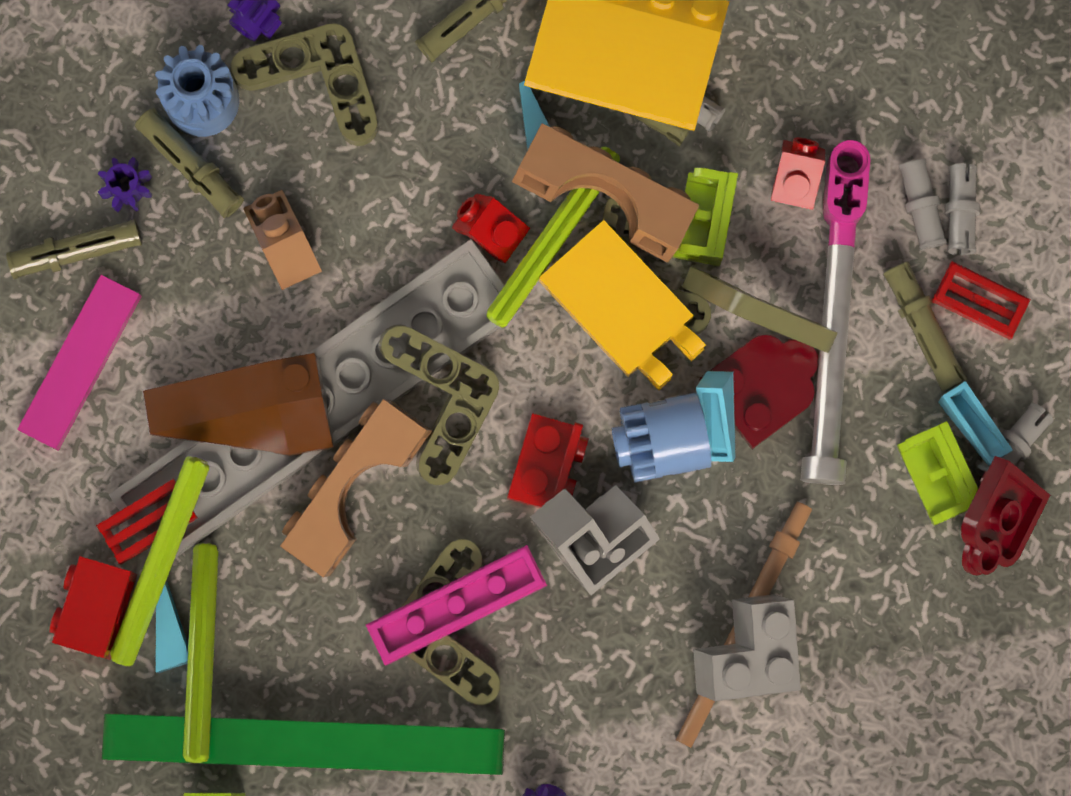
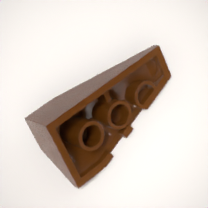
(256, 407)

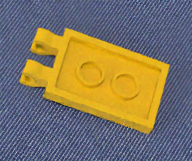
(621, 304)

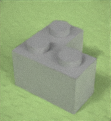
(596, 540)
(763, 652)

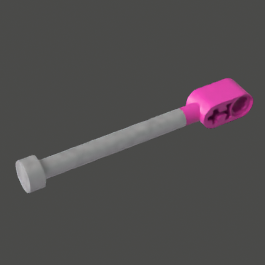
(823, 464)

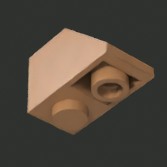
(282, 239)

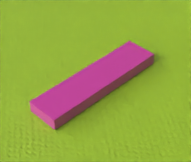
(79, 362)
(456, 605)

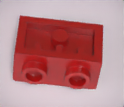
(547, 460)

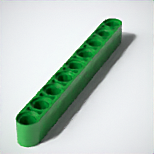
(310, 744)

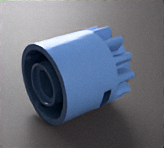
(205, 110)
(662, 438)

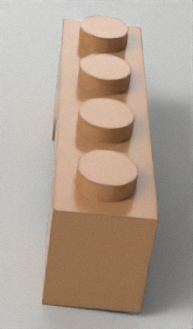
(654, 213)
(322, 532)

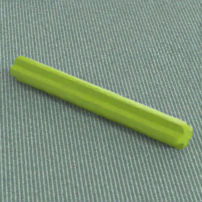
(542, 253)
(159, 560)
(200, 653)

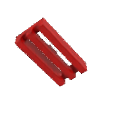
(973, 315)
(113, 541)

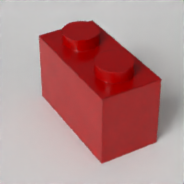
(93, 607)

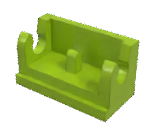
(709, 227)
(939, 472)

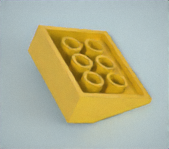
(630, 55)

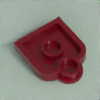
(769, 385)
(1000, 518)

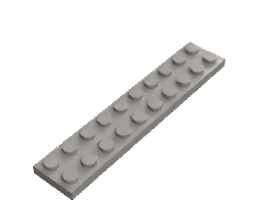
(441, 303)

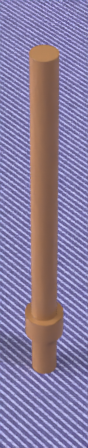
(783, 547)

